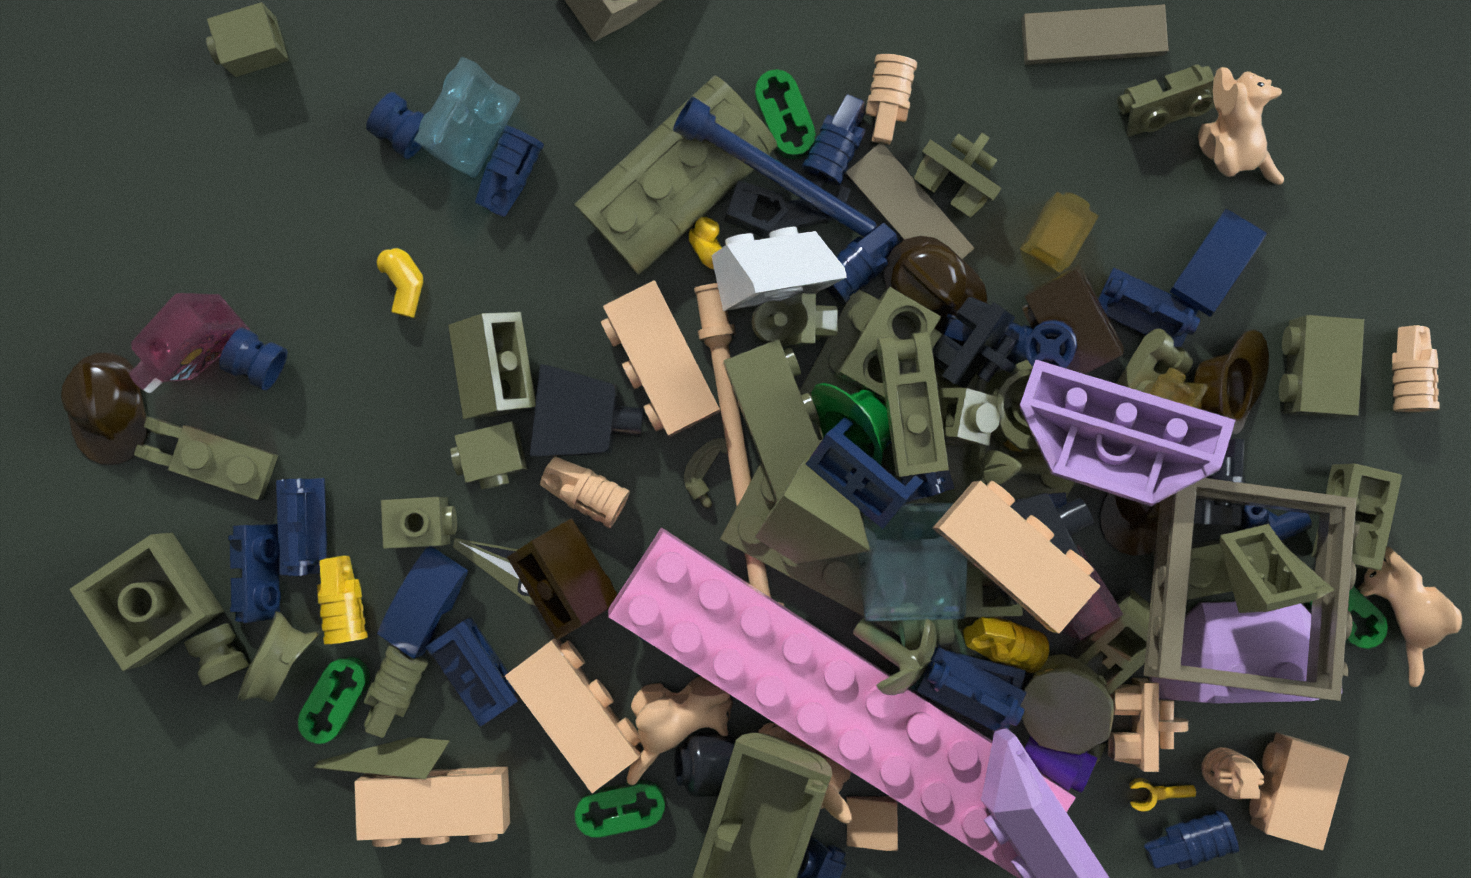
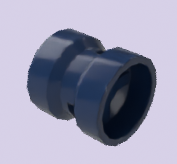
(396, 123)
(250, 357)

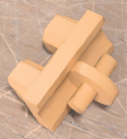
(1151, 725)

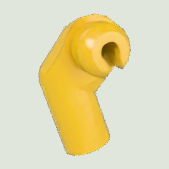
(704, 240)
(406, 278)

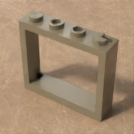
(1330, 615)

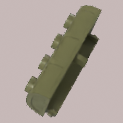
(672, 181)
(764, 810)

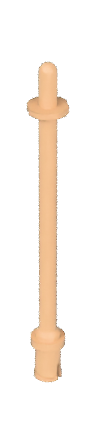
(717, 335)

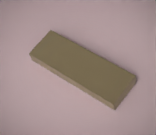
(1094, 34)
(903, 201)

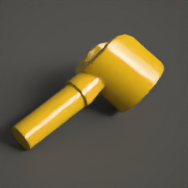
(1159, 793)

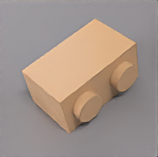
(1298, 790)

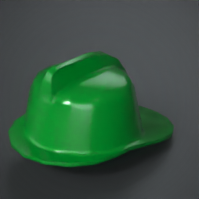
(863, 408)

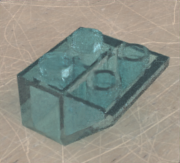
(912, 568)

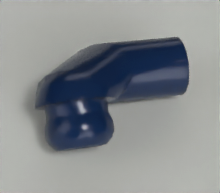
(1283, 525)

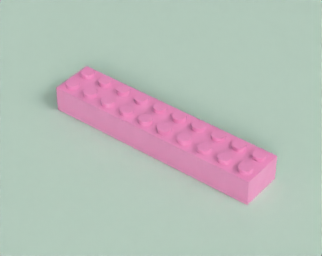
(813, 689)

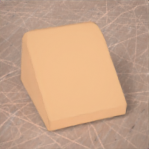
(873, 823)

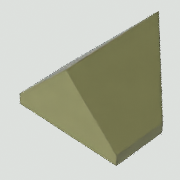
(813, 521)
(1267, 573)

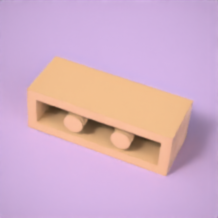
(659, 360)
(1018, 555)
(576, 713)
(433, 808)

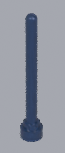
(698, 123)

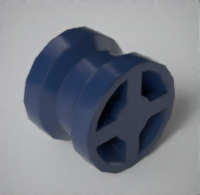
(1048, 350)

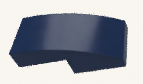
(1218, 262)
(421, 601)

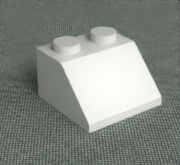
(773, 267)

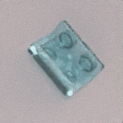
(466, 118)

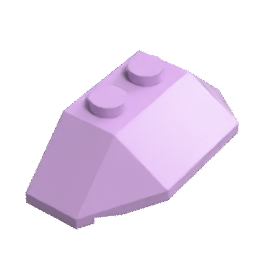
(1120, 435)
(1246, 643)
(1031, 816)

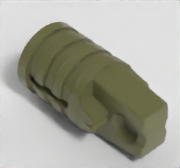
(392, 689)

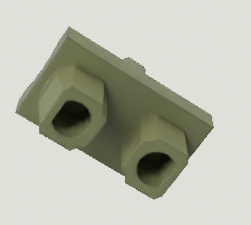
(940, 162)
(794, 321)

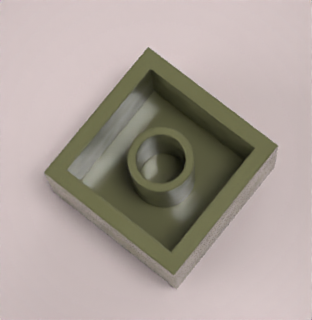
(146, 600)

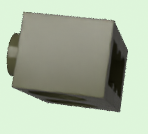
(880, 325)
(1375, 507)

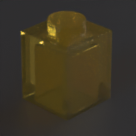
(1060, 230)

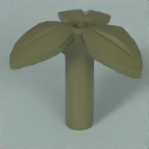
(1002, 467)
(911, 662)

